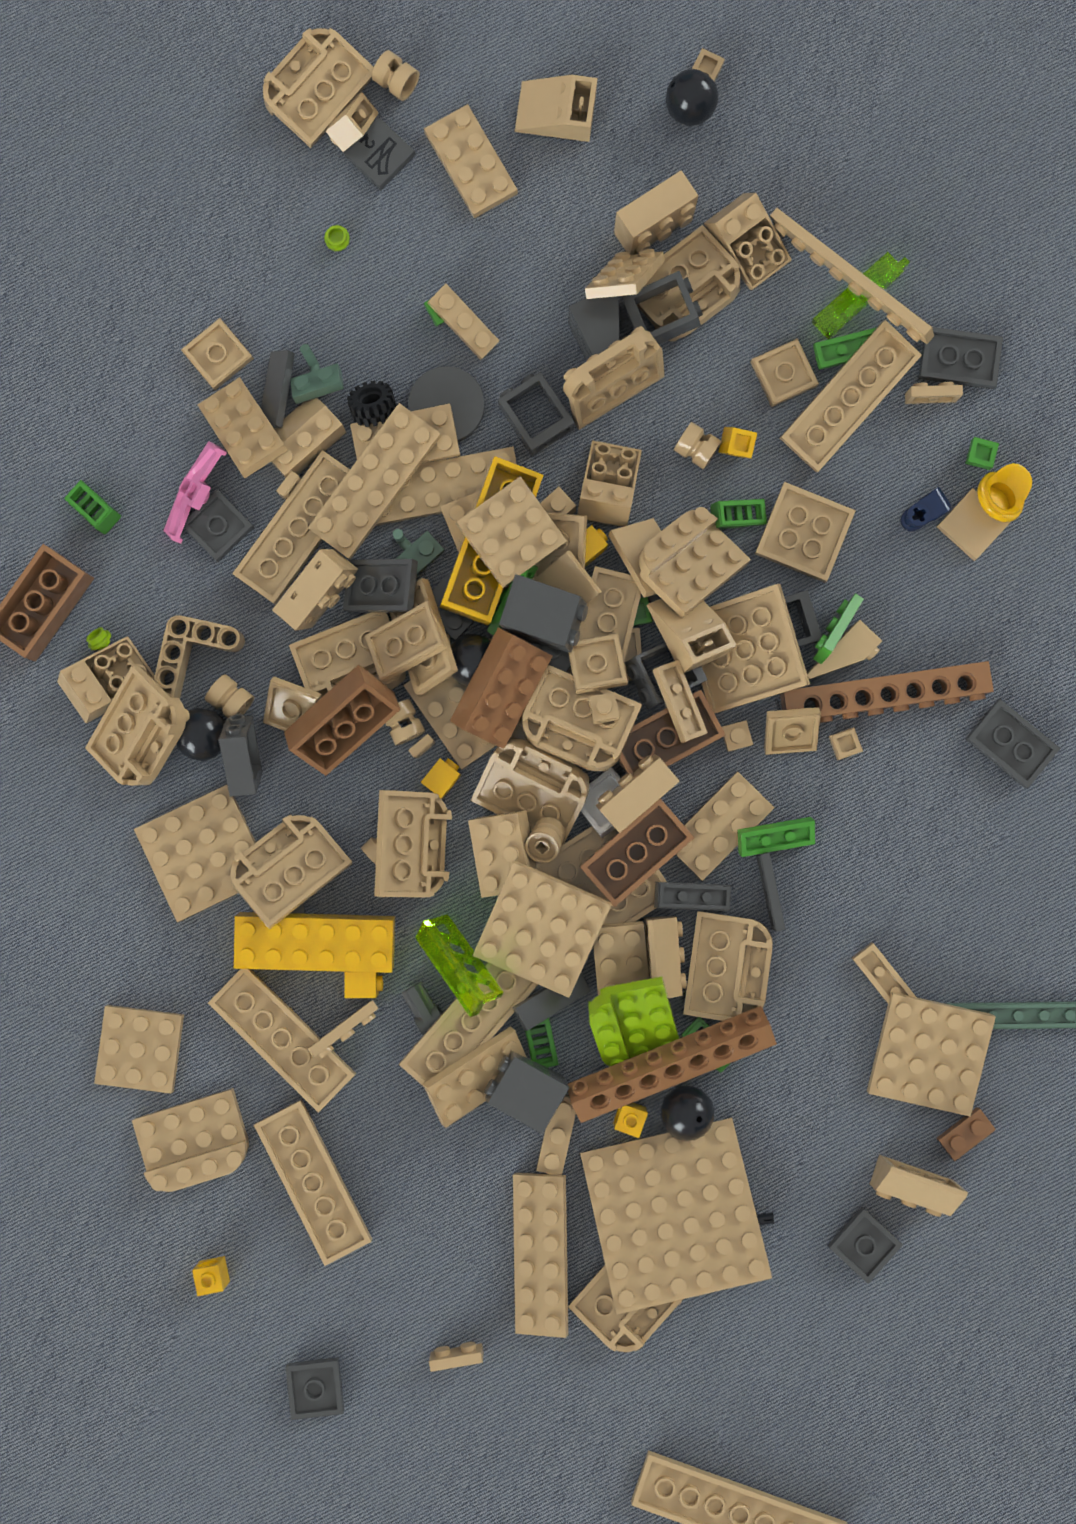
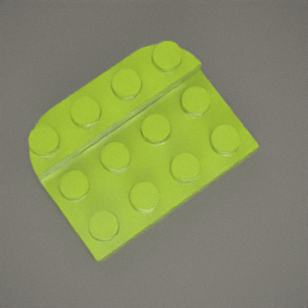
(631, 1019)

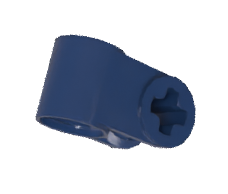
(927, 509)

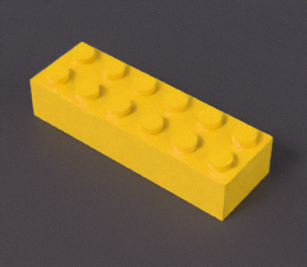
(472, 587)
(315, 943)

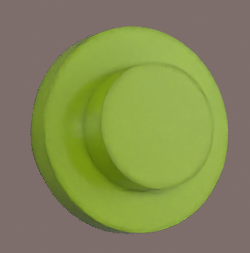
(336, 238)
(98, 639)

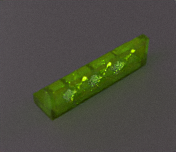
(848, 304)
(451, 964)

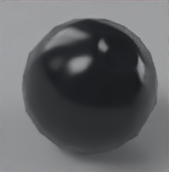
(691, 97)
(468, 653)
(201, 735)
(687, 1113)

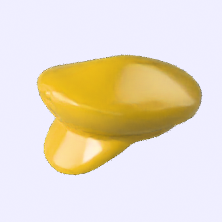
(1004, 492)

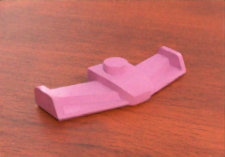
(193, 490)

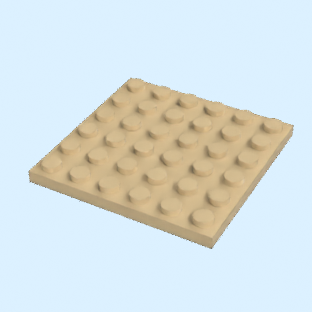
(675, 1217)

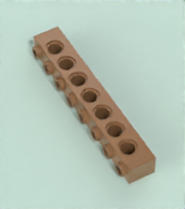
(976, 675)
(671, 1064)

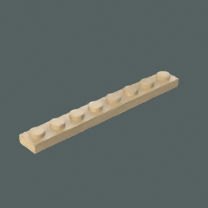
(858, 282)

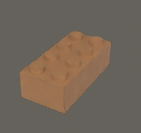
(40, 602)
(500, 688)
(342, 720)
(659, 737)
(636, 852)

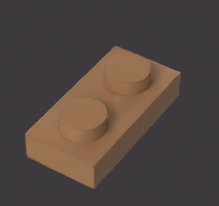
(966, 1134)

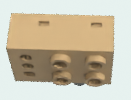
(316, 589)

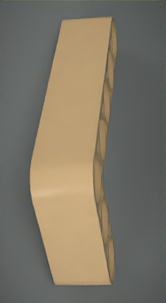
(185, 641)

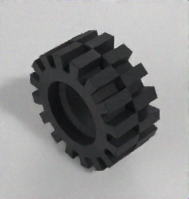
(371, 403)

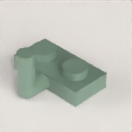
(317, 381)
(423, 550)

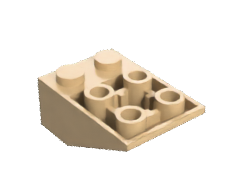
(557, 107)
(749, 238)
(609, 483)
(694, 638)
(96, 679)

